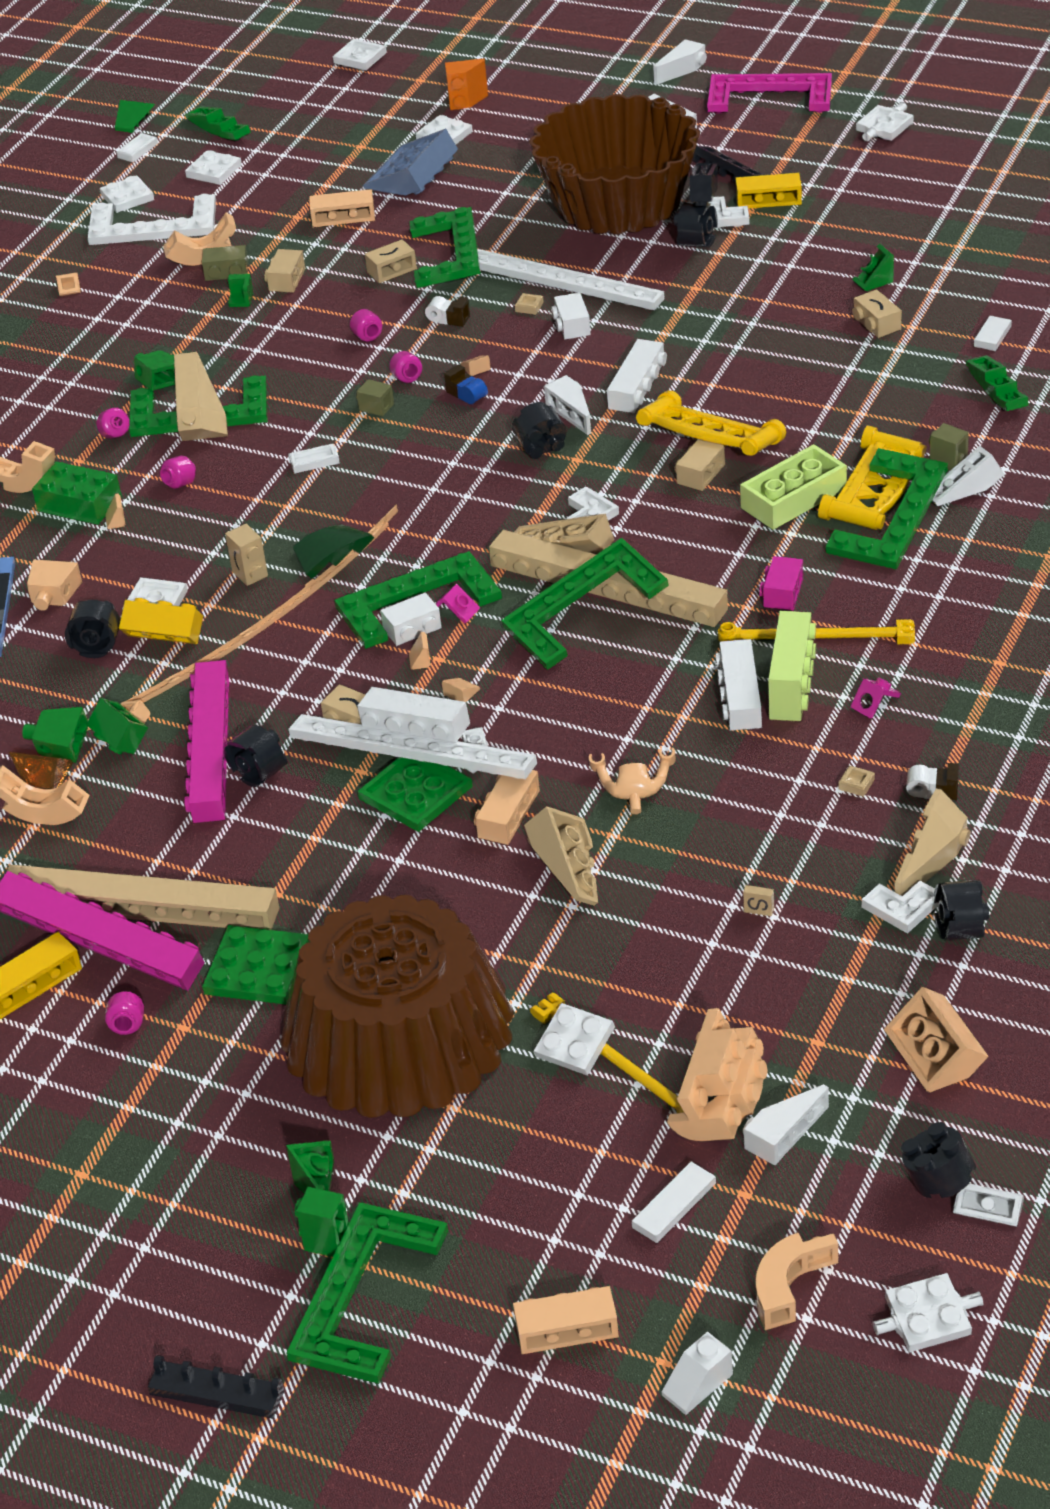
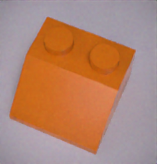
(466, 83)

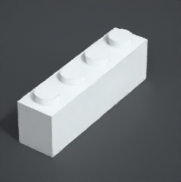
(636, 375)
(740, 685)
(414, 714)

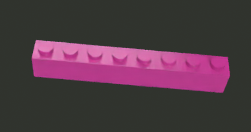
(209, 738)
(99, 930)

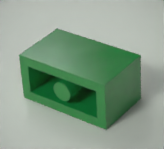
(116, 726)
(321, 1220)

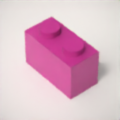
(782, 583)

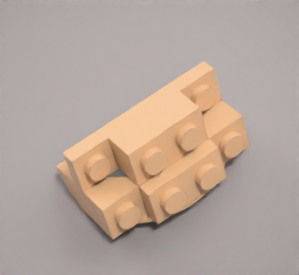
(724, 1066)

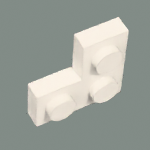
(731, 215)
(591, 503)
(899, 910)

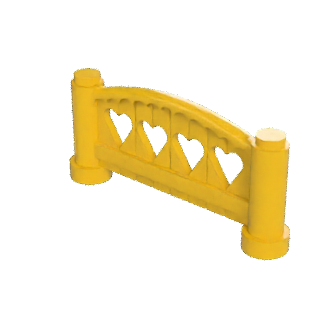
(669, 405)
(848, 504)

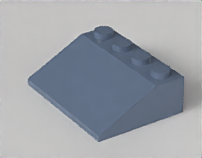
(413, 164)

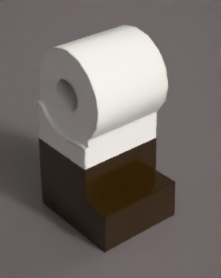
(448, 311)
(924, 780)

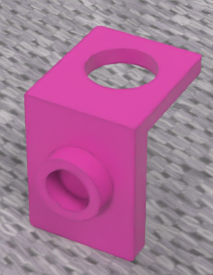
(459, 603)
(876, 690)

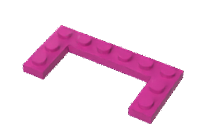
(817, 83)

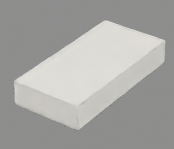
(137, 147)
(992, 333)
(313, 458)

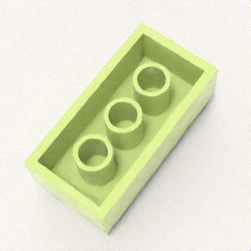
(793, 486)
(791, 666)

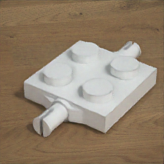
(884, 122)
(928, 1312)

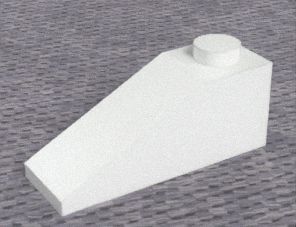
(680, 61)
(569, 402)
(969, 477)
(784, 1123)

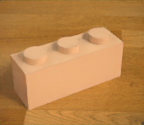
(342, 208)
(506, 807)
(566, 1320)

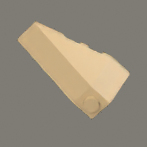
(197, 403)
(582, 533)
(935, 844)
(564, 847)

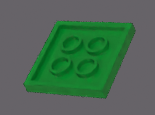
(414, 791)
(254, 964)

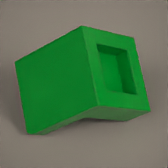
(240, 290)

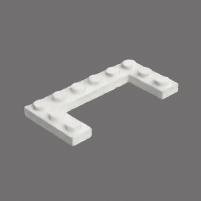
(103, 232)

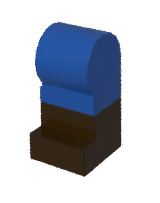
(464, 385)

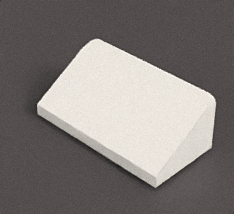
(989, 1204)

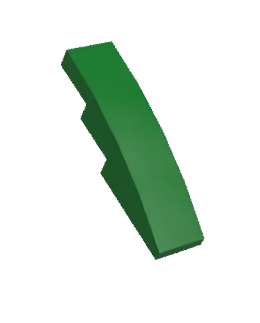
(215, 122)
(995, 382)

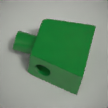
(155, 369)
(58, 732)

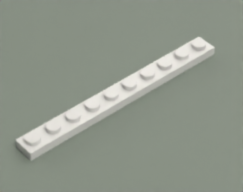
(570, 280)
(419, 748)

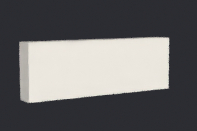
(673, 1202)

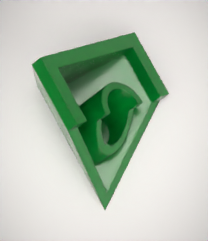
(130, 114)
(878, 271)
(311, 1164)

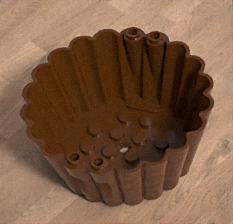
(615, 161)
(395, 1028)

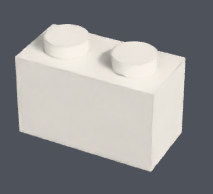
(571, 316)
(410, 618)

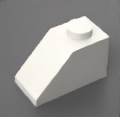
(698, 1373)

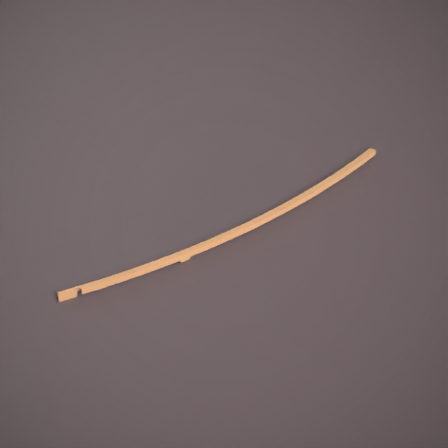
(310, 588)

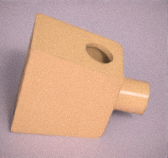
(52, 582)

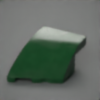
(329, 545)

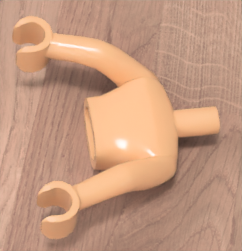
(633, 779)

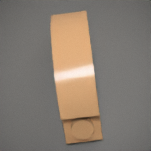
(190, 250)
(35, 463)
(41, 805)
(781, 1267)

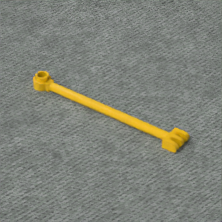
(903, 631)
(546, 1012)

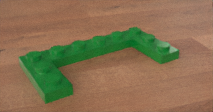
(465, 244)
(145, 422)
(889, 551)
(358, 606)
(526, 621)
(315, 1339)

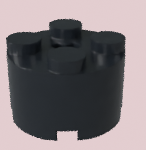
(696, 225)
(539, 429)
(92, 628)
(255, 755)
(960, 910)
(938, 1161)

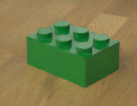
(76, 492)

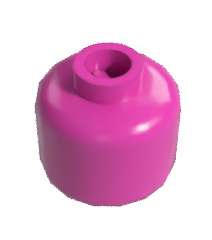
(366, 325)
(405, 366)
(113, 423)
(178, 472)
(124, 1013)

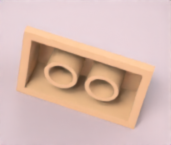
(935, 1041)

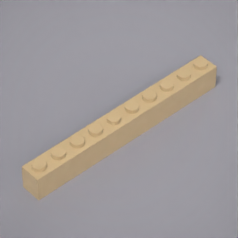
(553, 561)
(164, 898)

